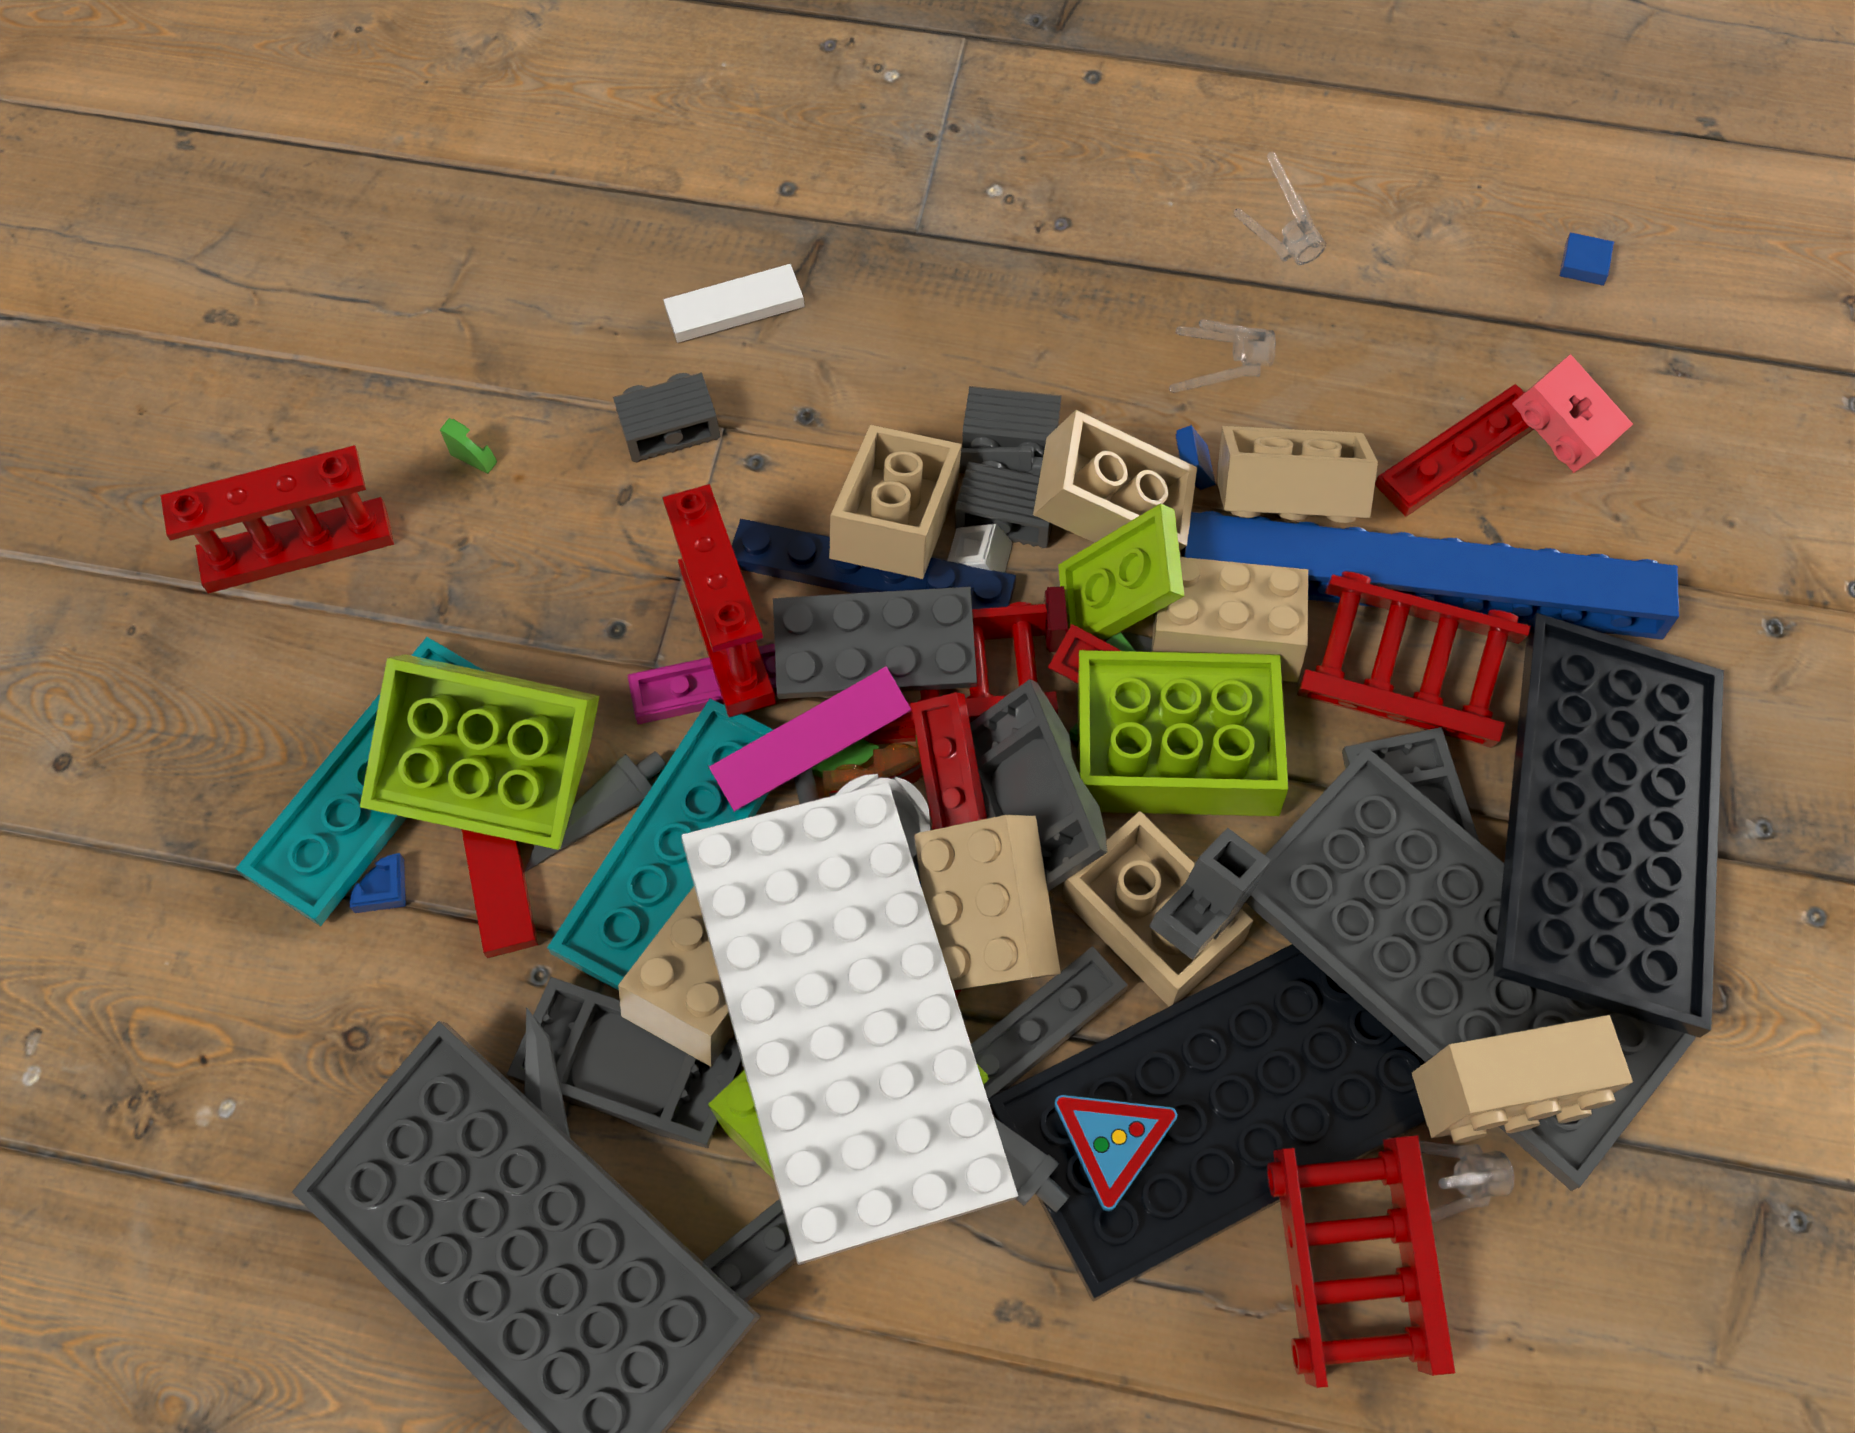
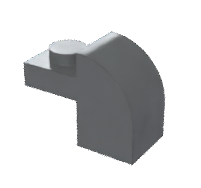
(1212, 894)

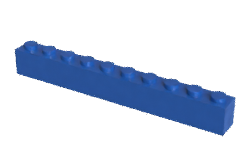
(1578, 589)

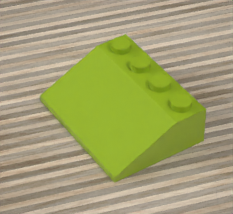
(1182, 732)
(478, 750)

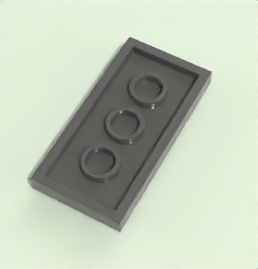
(843, 638)

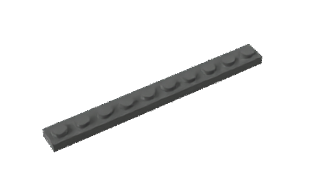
(1005, 1054)

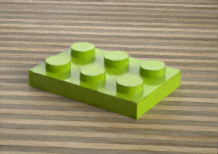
(1124, 575)

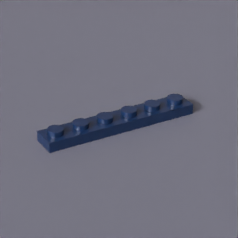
(806, 560)

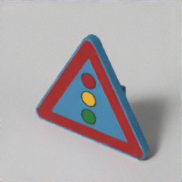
(1113, 1140)

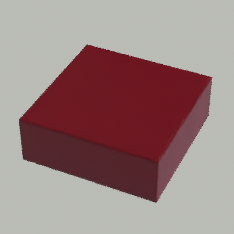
(1056, 617)

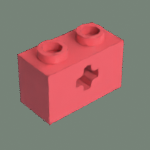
(1572, 414)

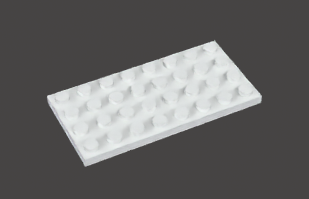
(846, 1022)

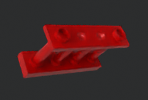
(283, 546)
(719, 600)
(1015, 621)
(1425, 707)
(1415, 1282)

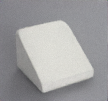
(981, 547)

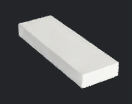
(733, 303)

